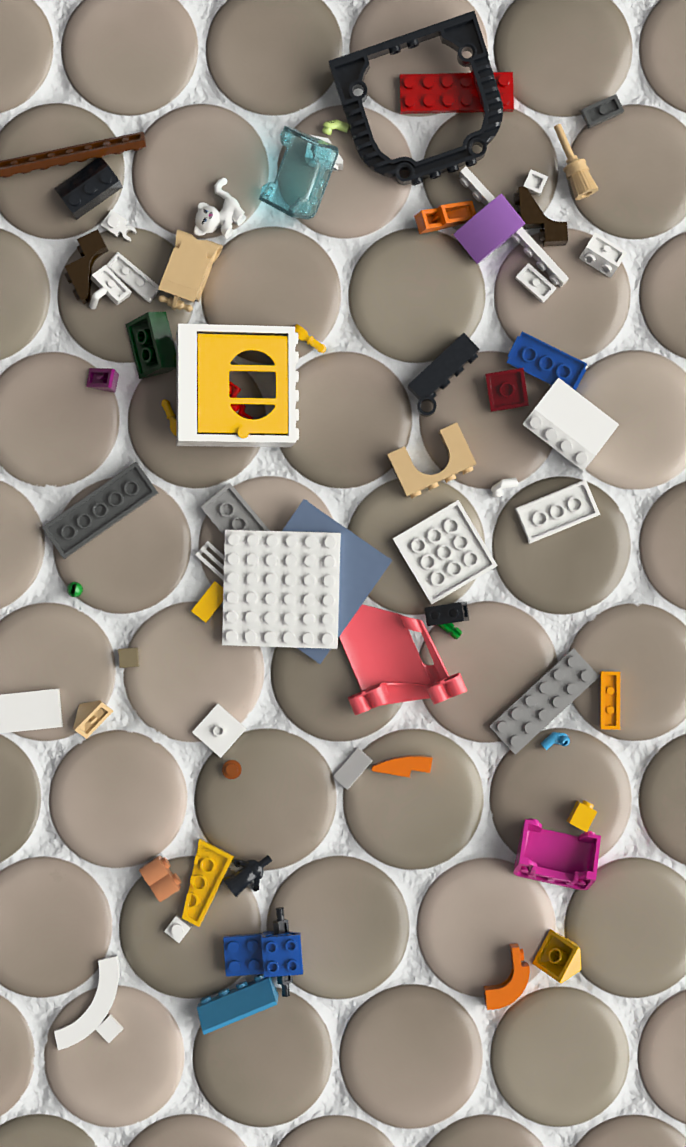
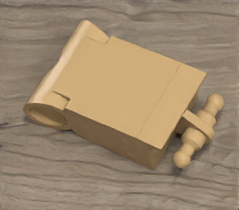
(188, 270)

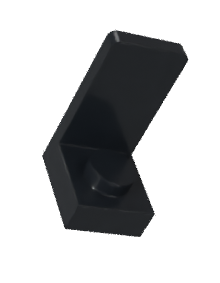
(446, 613)

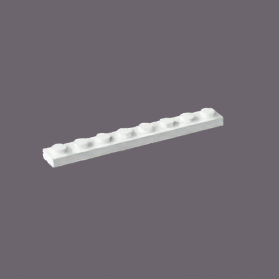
(531, 248)

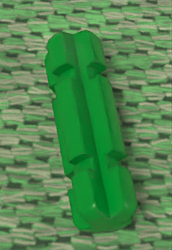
(449, 628)

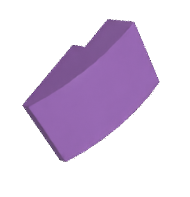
(489, 228)

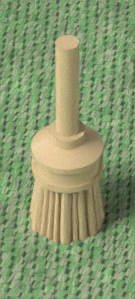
(576, 169)

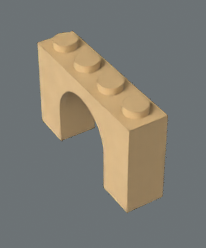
(459, 460)

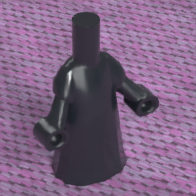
(250, 872)

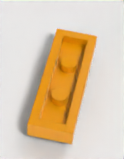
(610, 700)

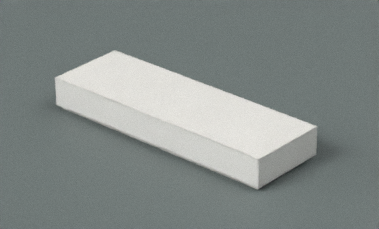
(133, 277)

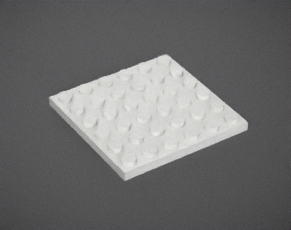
(281, 589)

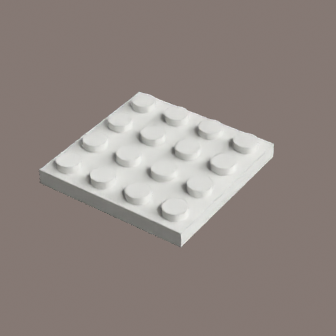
(444, 552)

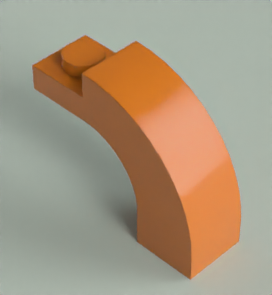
(511, 989)

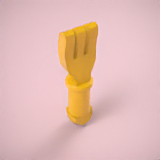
(303, 336)

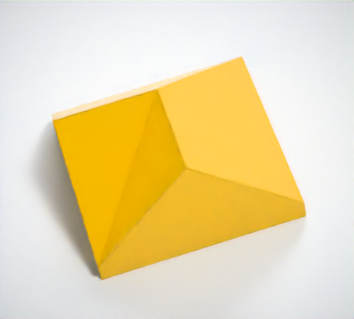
(558, 957)

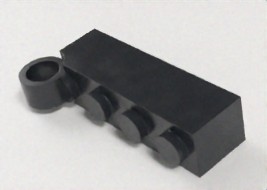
(441, 370)

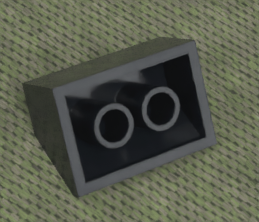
(88, 187)

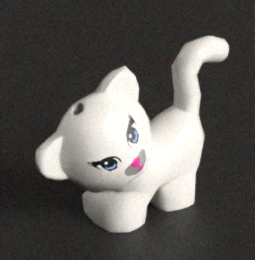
(210, 219)

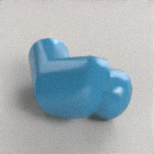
(555, 738)

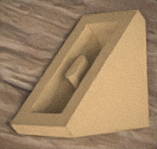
(90, 717)

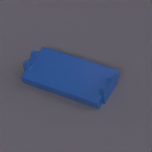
(545, 361)

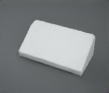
(352, 768)

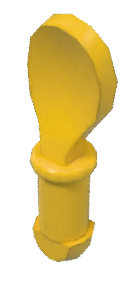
(170, 415)

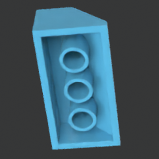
(237, 1003)

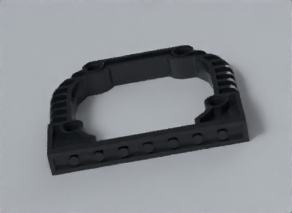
(460, 34)

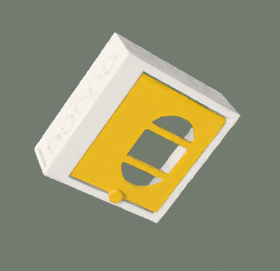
(215, 351)

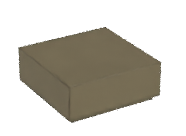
(128, 657)

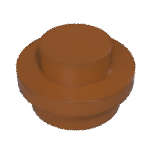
(231, 769)

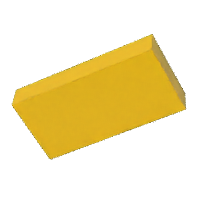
(209, 602)

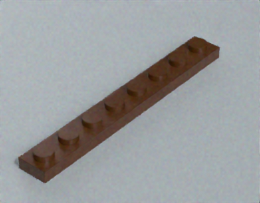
(71, 154)

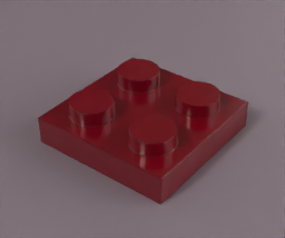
(507, 389)

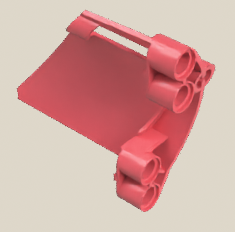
(389, 662)

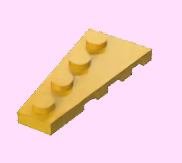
(206, 878)

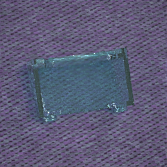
(301, 174)

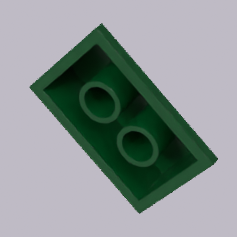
(152, 344)

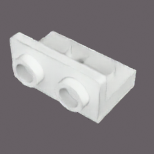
(603, 255)

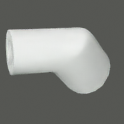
(502, 484)

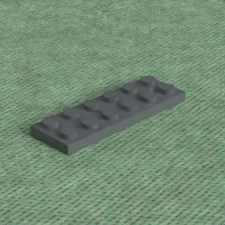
(100, 510)

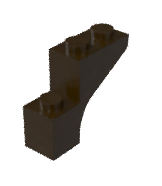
(552, 232)
(80, 271)

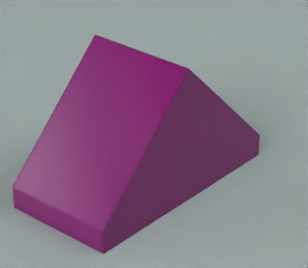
(102, 379)

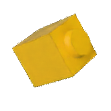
(582, 815)

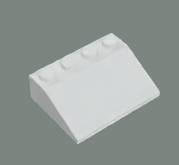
(570, 424)

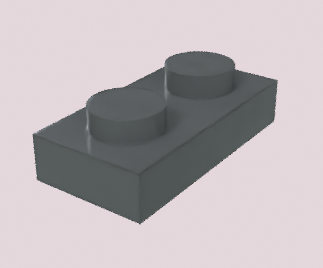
(602, 111)

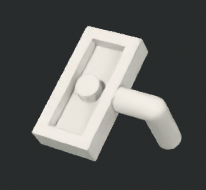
(109, 285)

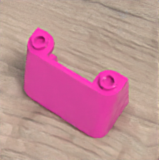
(557, 856)

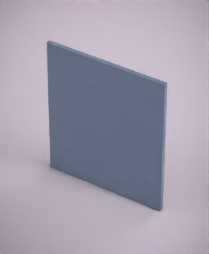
(359, 565)

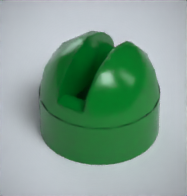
(78, 589)

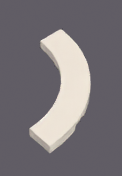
(99, 1008)

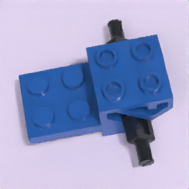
(266, 953)

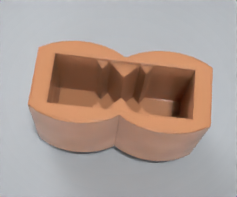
(160, 878)

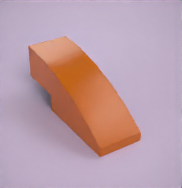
(444, 216)
(403, 765)

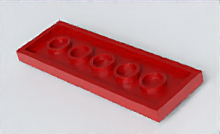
(449, 93)

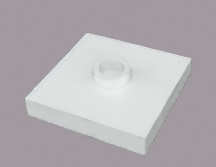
(219, 730)

